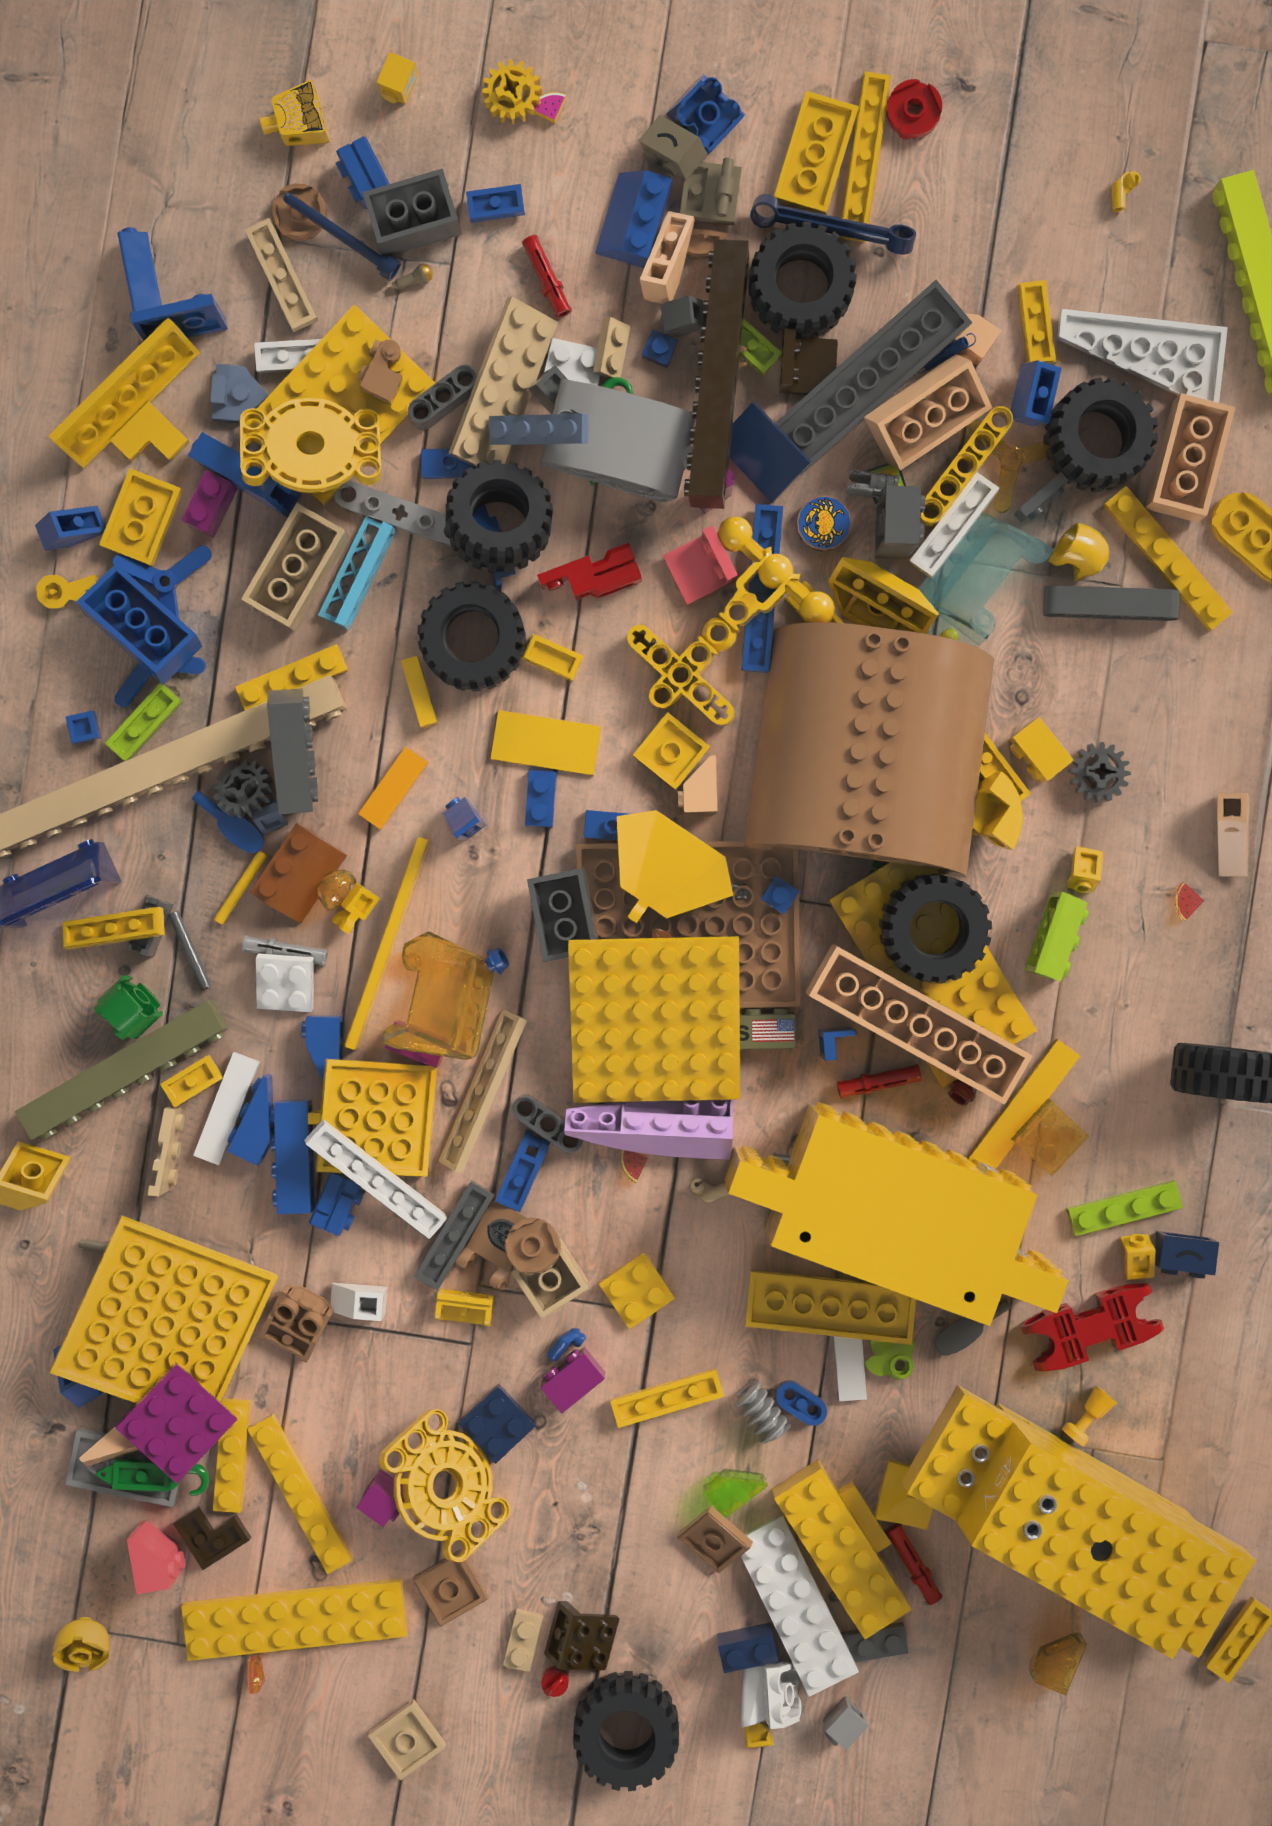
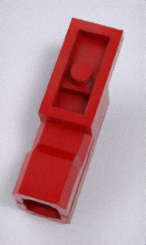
(598, 578)

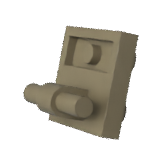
(712, 192)

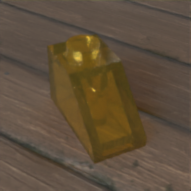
(1058, 1662)

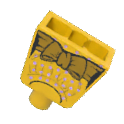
(297, 116)

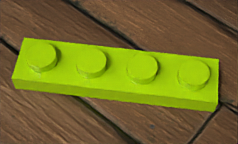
(1124, 1208)

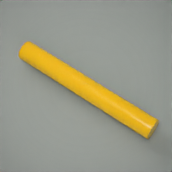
(240, 887)

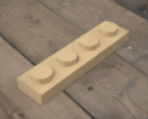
(281, 275)

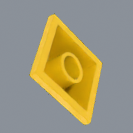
(30, 1176)

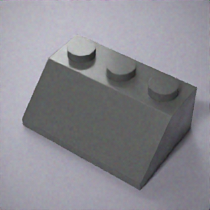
(412, 213)

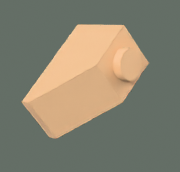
(700, 789)

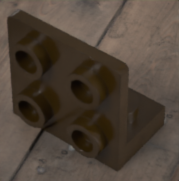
(805, 362)
(580, 1639)

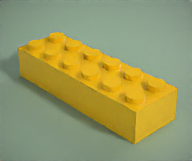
(841, 1549)

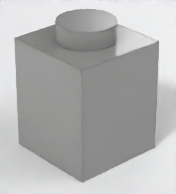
(845, 1724)

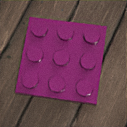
(176, 1422)

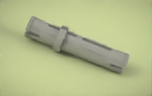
(256, 946)

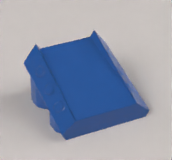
(706, 112)

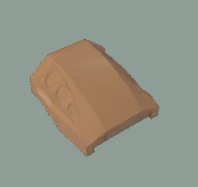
(297, 1320)

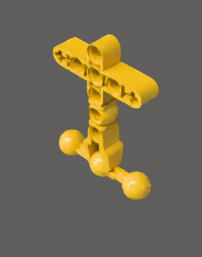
(775, 573)

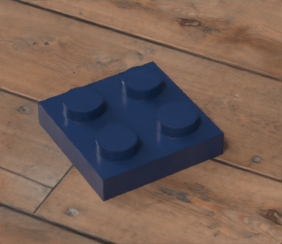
(497, 1423)

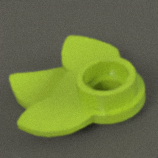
(886, 1355)

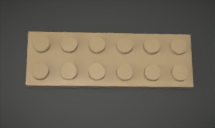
(503, 380)

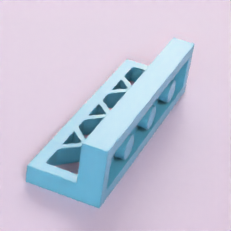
(363, 576)

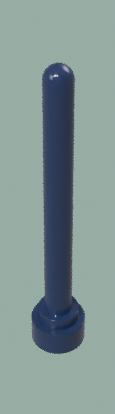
(386, 265)

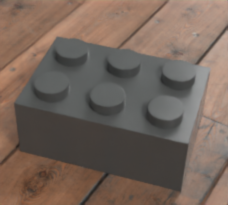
(898, 522)
(561, 911)

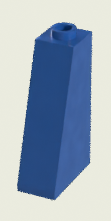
(226, 463)

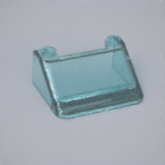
(977, 571)

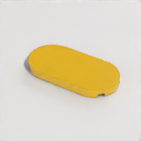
(1245, 529)

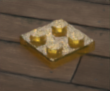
(1050, 1137)

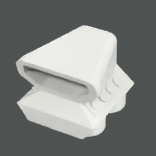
(770, 1695)

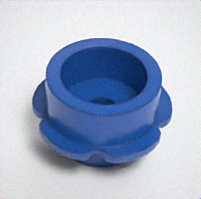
(496, 961)

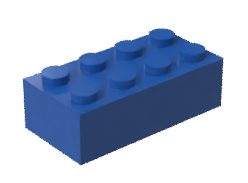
(139, 624)

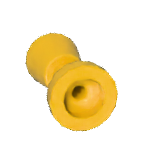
(1096, 1407)

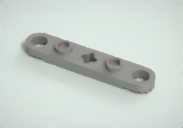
(381, 508)

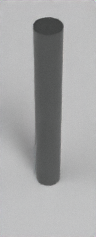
(189, 950)

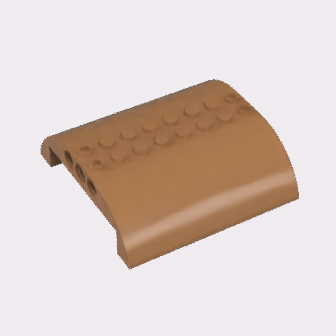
(871, 745)

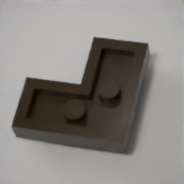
(210, 1544)

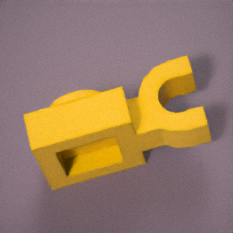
(356, 905)

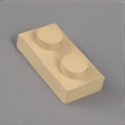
(611, 348)
(523, 1640)

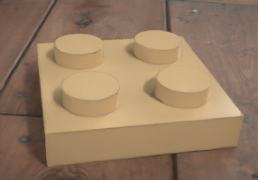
(407, 1739)

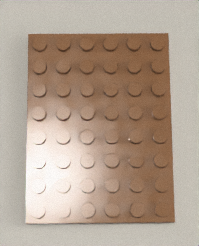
(766, 937)

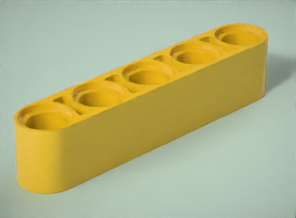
(970, 454)

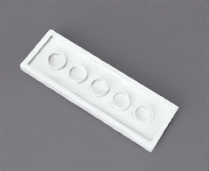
(797, 1607)

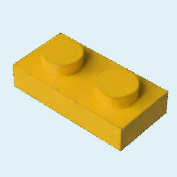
(191, 1081)

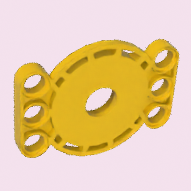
(304, 472)
(472, 1490)

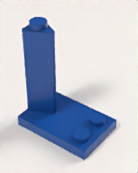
(192, 316)

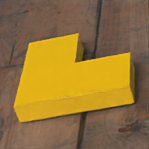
(149, 427)

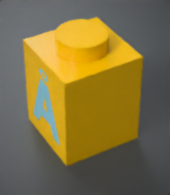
(397, 78)

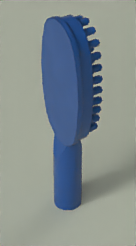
(236, 830)

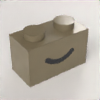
(672, 148)

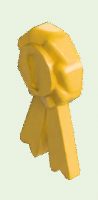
(55, 591)

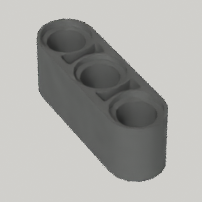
(439, 410)
(533, 1121)

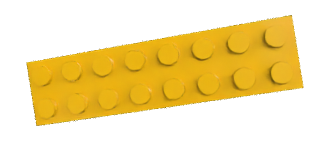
(294, 1619)

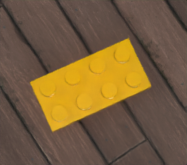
(815, 153)

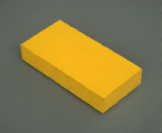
(552, 657)

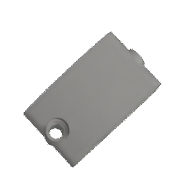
(630, 444)

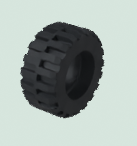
(807, 245)
(1129, 414)
(498, 484)
(466, 599)
(971, 935)
(1222, 1072)
(617, 1765)

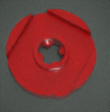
(920, 95)

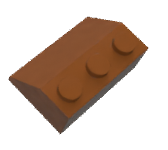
(295, 871)

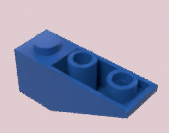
(254, 1133)

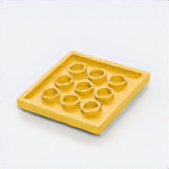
(382, 1111)

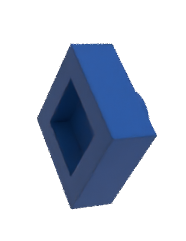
(659, 348)
(83, 727)
(780, 895)

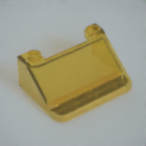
(446, 999)

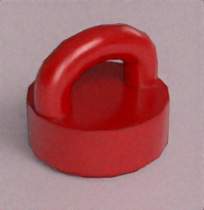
(554, 1681)

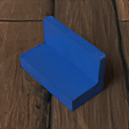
(827, 1040)

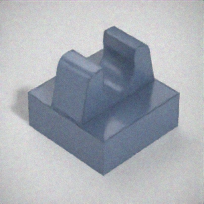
(269, 818)

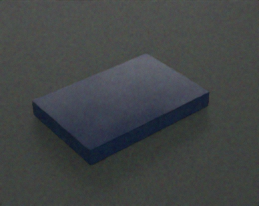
(765, 452)

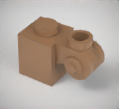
(378, 378)

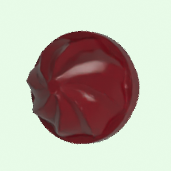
(962, 1092)

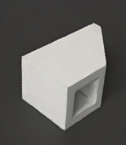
(359, 1301)

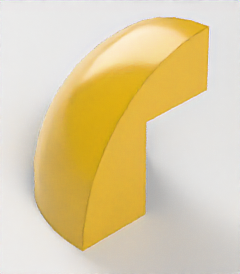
(998, 811)

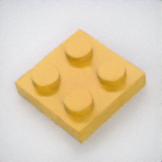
(671, 751)
(636, 1290)

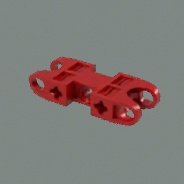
(1112, 1320)

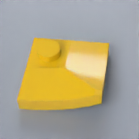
(895, 1503)

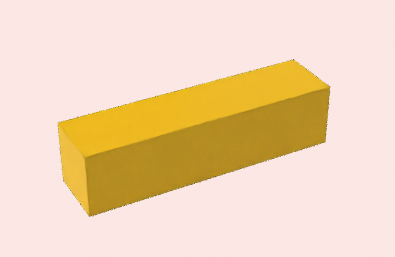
(419, 691)
(864, 1516)

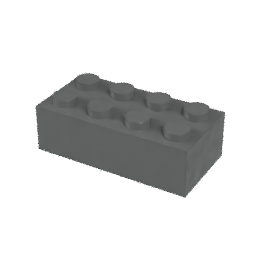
(290, 750)

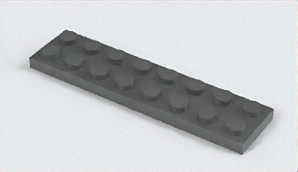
(874, 372)

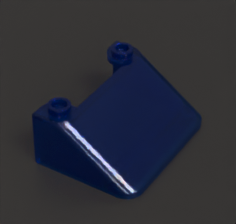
(55, 883)

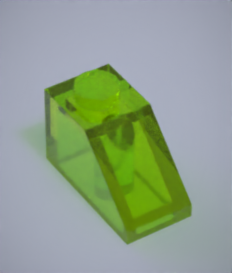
(732, 1489)

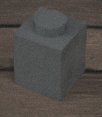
(682, 315)

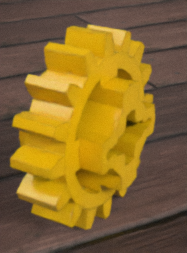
(521, 83)

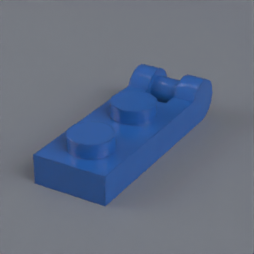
(522, 1172)

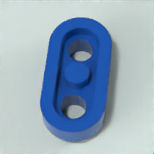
(800, 1402)

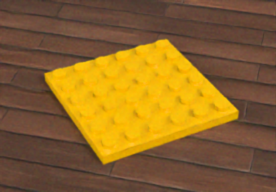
(655, 1019)
(159, 1306)

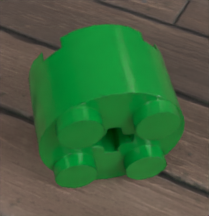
(128, 1008)

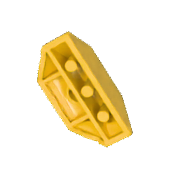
(879, 598)

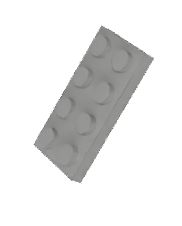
(84, 1477)

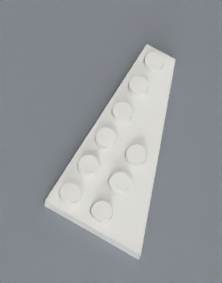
(1162, 352)

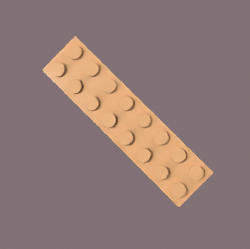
(918, 1024)

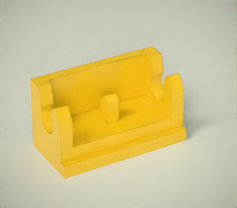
(464, 1306)

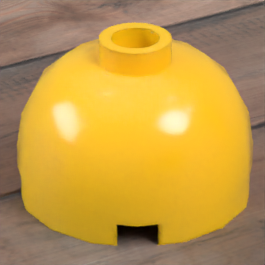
(81, 1645)

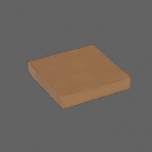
(715, 1539)
(450, 1589)

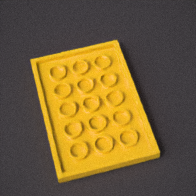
(332, 374)

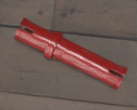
(551, 286)
(868, 1083)
(919, 1573)

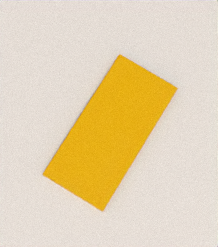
(546, 742)

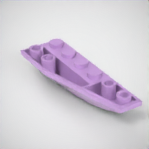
(657, 1127)

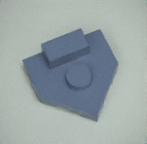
(234, 392)

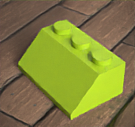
(1057, 936)

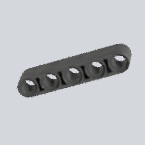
(1111, 603)

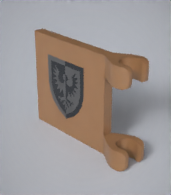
(490, 1240)

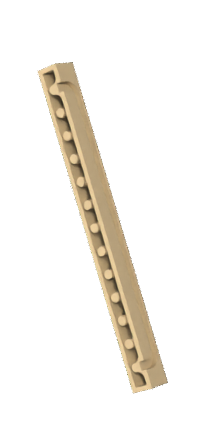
(154, 770)

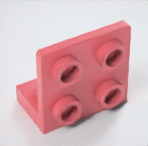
(700, 566)

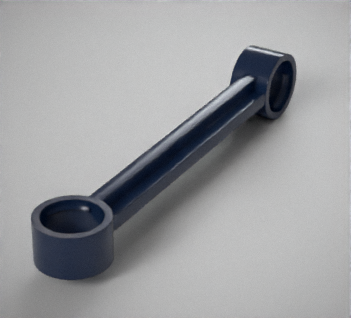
(897, 238)

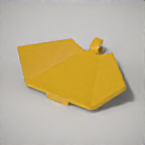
(668, 866)

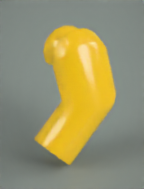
(1121, 188)

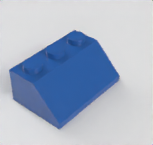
(634, 216)

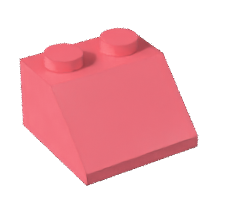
(154, 1558)

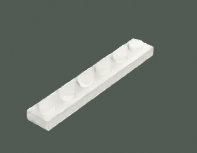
(375, 1178)

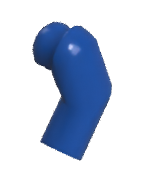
(562, 1342)

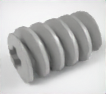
(762, 1411)

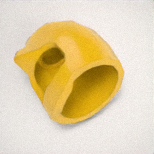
(1083, 549)

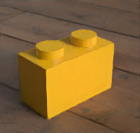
(1040, 750)

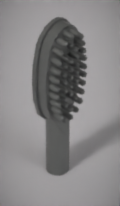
(964, 1332)

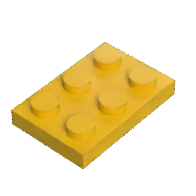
(141, 517)

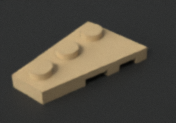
(165, 1161)

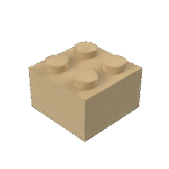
(555, 1286)

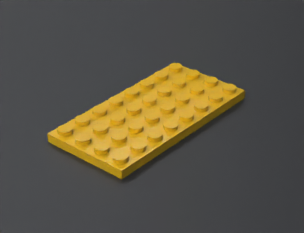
(979, 995)

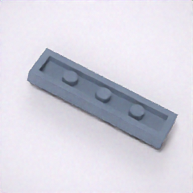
(538, 429)

